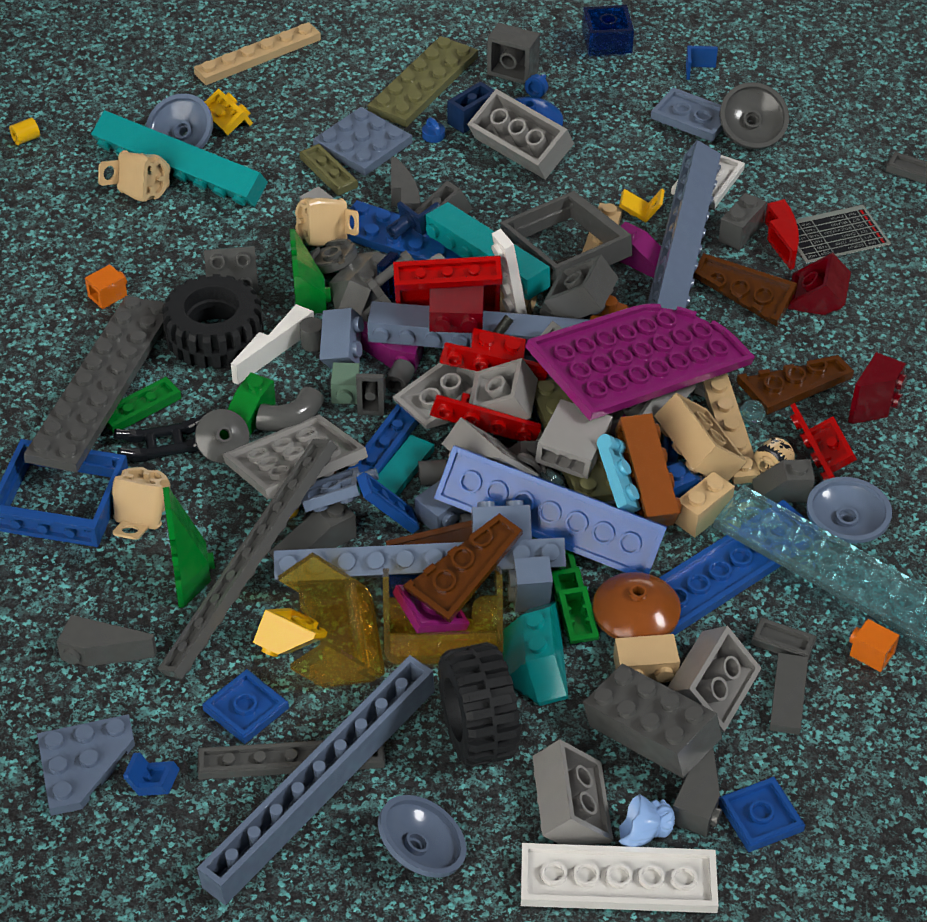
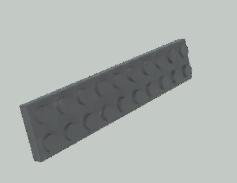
(97, 386)

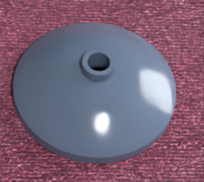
(183, 114)
(849, 509)
(421, 836)

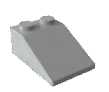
(440, 380)
(474, 439)

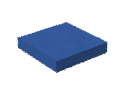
(245, 706)
(761, 814)

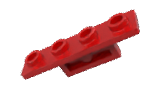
(488, 350)
(484, 418)
(827, 441)

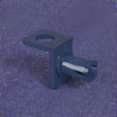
(409, 219)

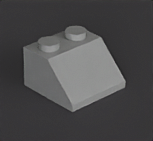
(506, 389)

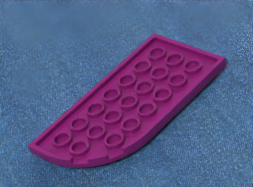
(636, 356)

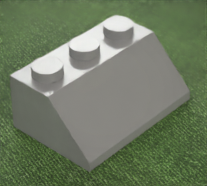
(717, 673)
(571, 796)

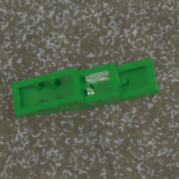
(574, 602)

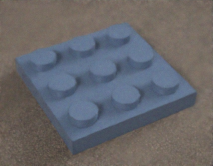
(363, 141)

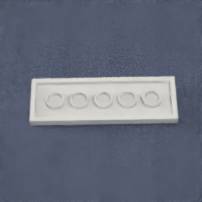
(619, 878)

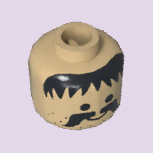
(772, 453)

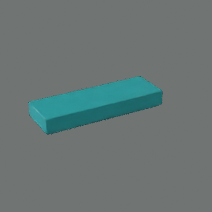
(404, 464)

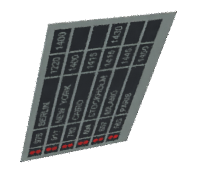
(838, 233)

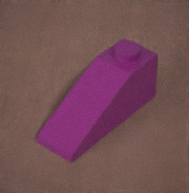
(644, 250)
(389, 353)

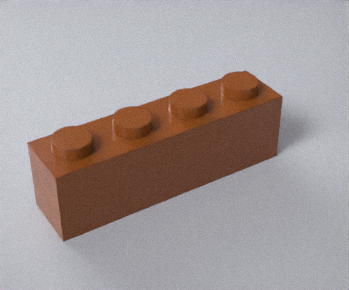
(649, 468)

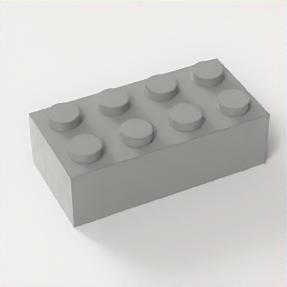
(520, 134)

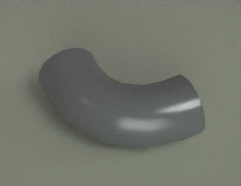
(279, 417)

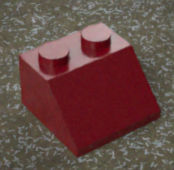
(821, 286)
(456, 309)
(878, 389)

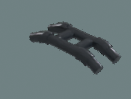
(150, 436)

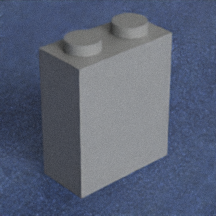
(571, 440)

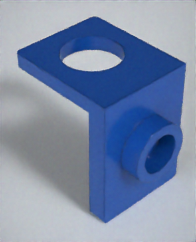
(700, 57)

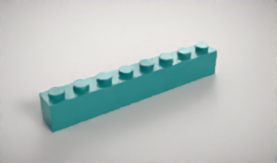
(185, 160)

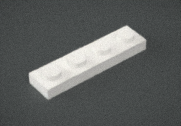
(511, 281)

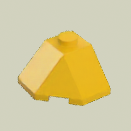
(286, 631)

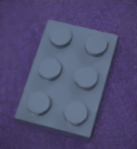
(689, 114)

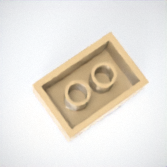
(699, 438)

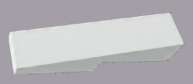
(265, 347)

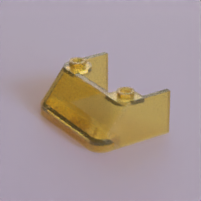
(347, 613)
(427, 648)

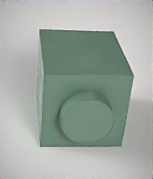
(344, 383)

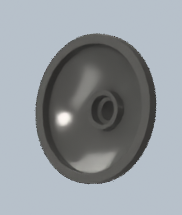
(754, 103)

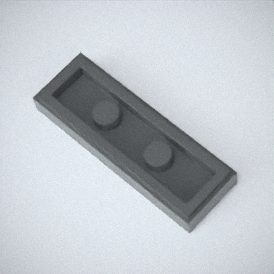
(788, 694)

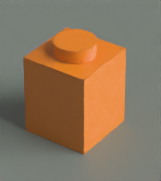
(106, 286)
(873, 644)

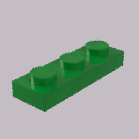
(144, 403)

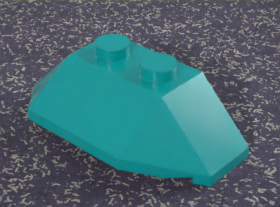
(536, 654)

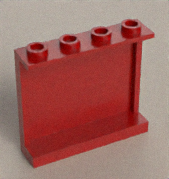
(417, 277)

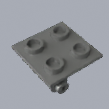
(234, 262)

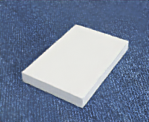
(726, 177)

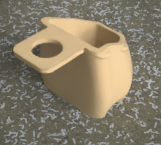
(137, 175)
(324, 220)
(138, 500)

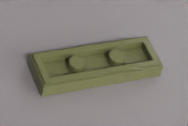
(328, 169)

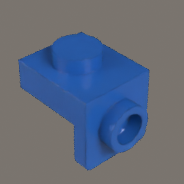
(150, 778)

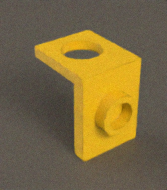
(638, 207)

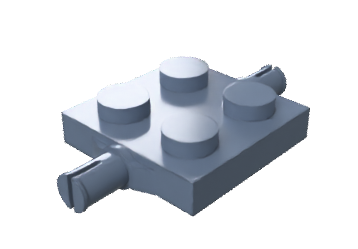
(336, 488)

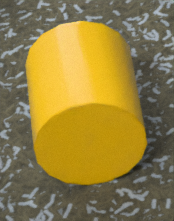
(24, 131)

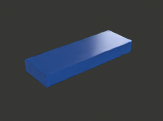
(388, 502)

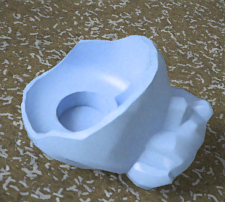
(646, 821)

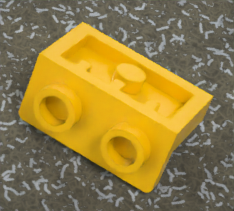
(226, 112)

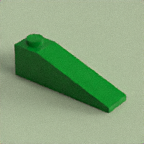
(307, 277)
(188, 551)

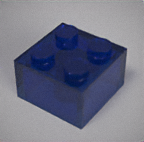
(607, 30)

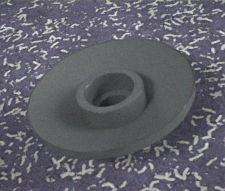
(208, 431)

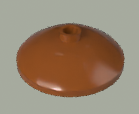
(626, 614)

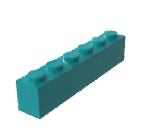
(473, 239)

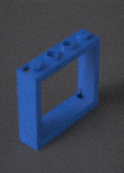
(53, 525)

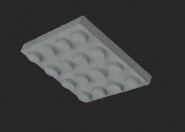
(271, 458)

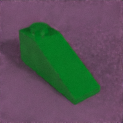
(248, 399)

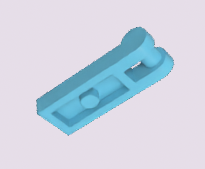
(618, 473)

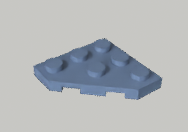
(81, 759)

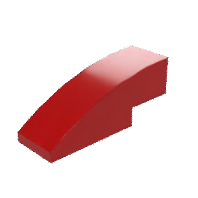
(782, 231)

